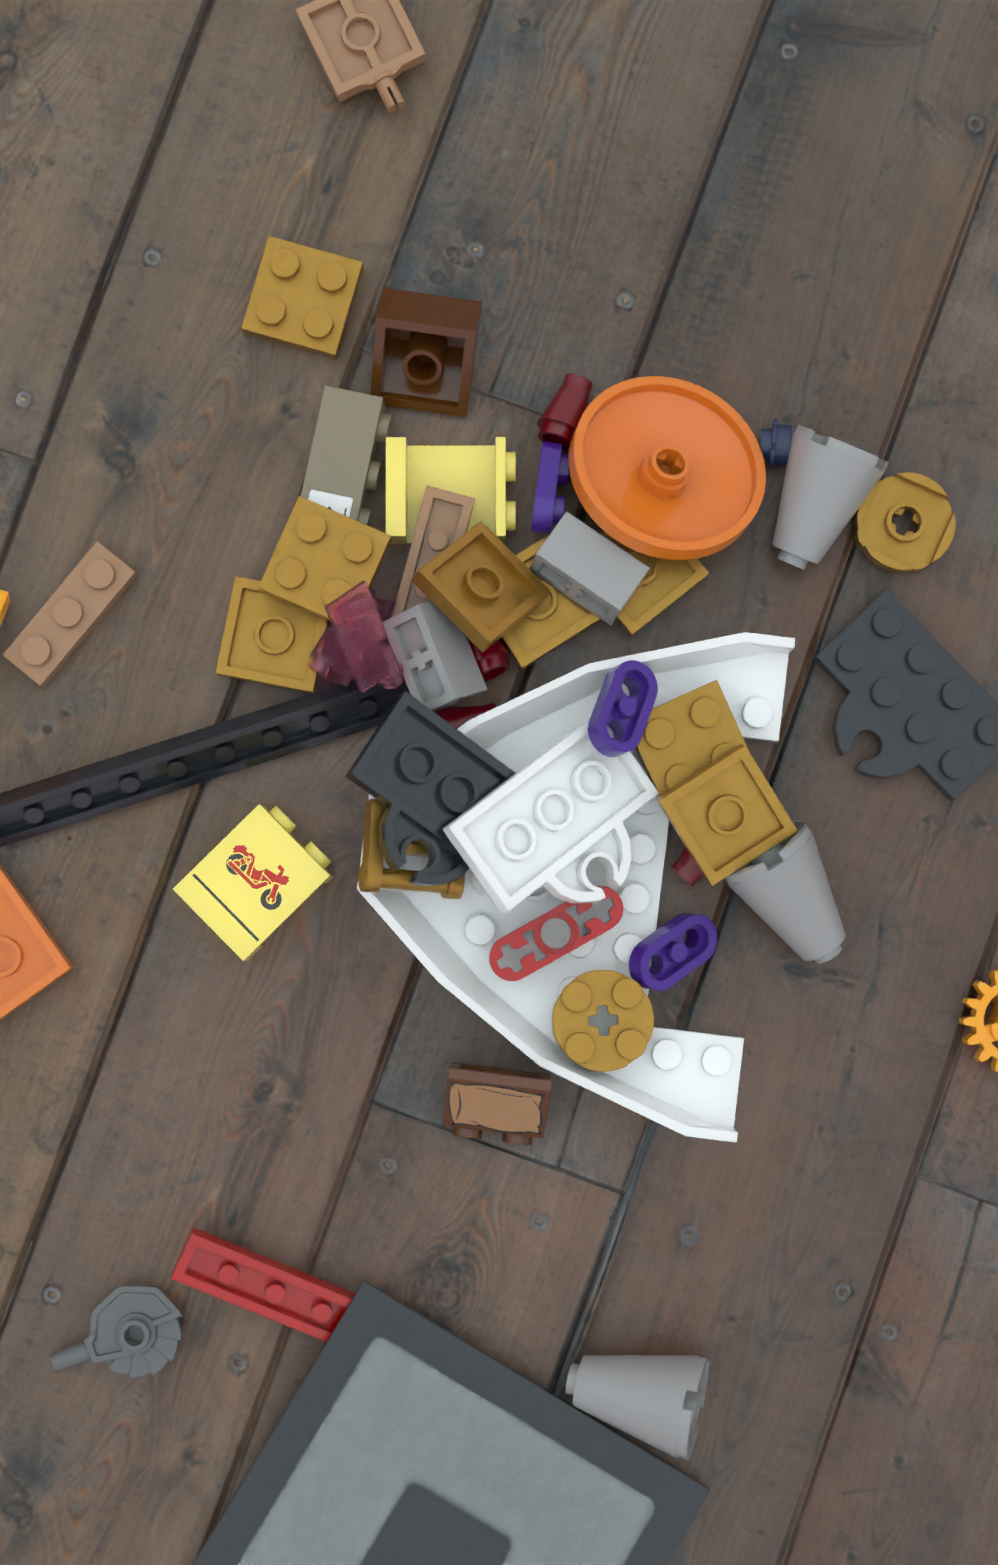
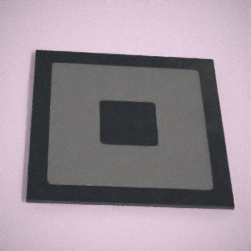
(443, 1457)

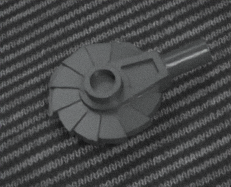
(129, 1330)

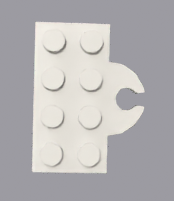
(553, 822)

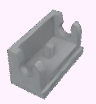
(588, 568)
(434, 656)

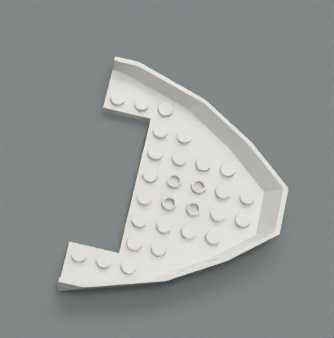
(683, 1075)

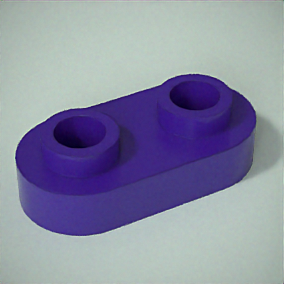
(547, 505)
(622, 713)
(669, 954)

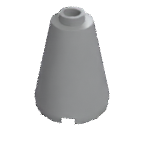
(821, 494)
(793, 896)
(644, 1396)

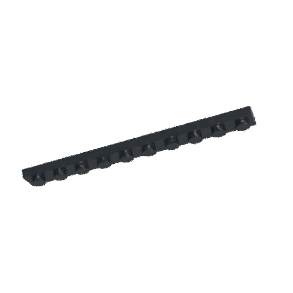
(192, 759)

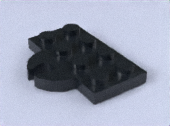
(909, 700)
(426, 780)

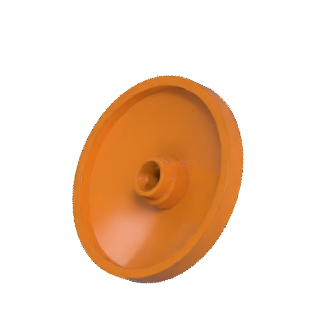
(667, 468)

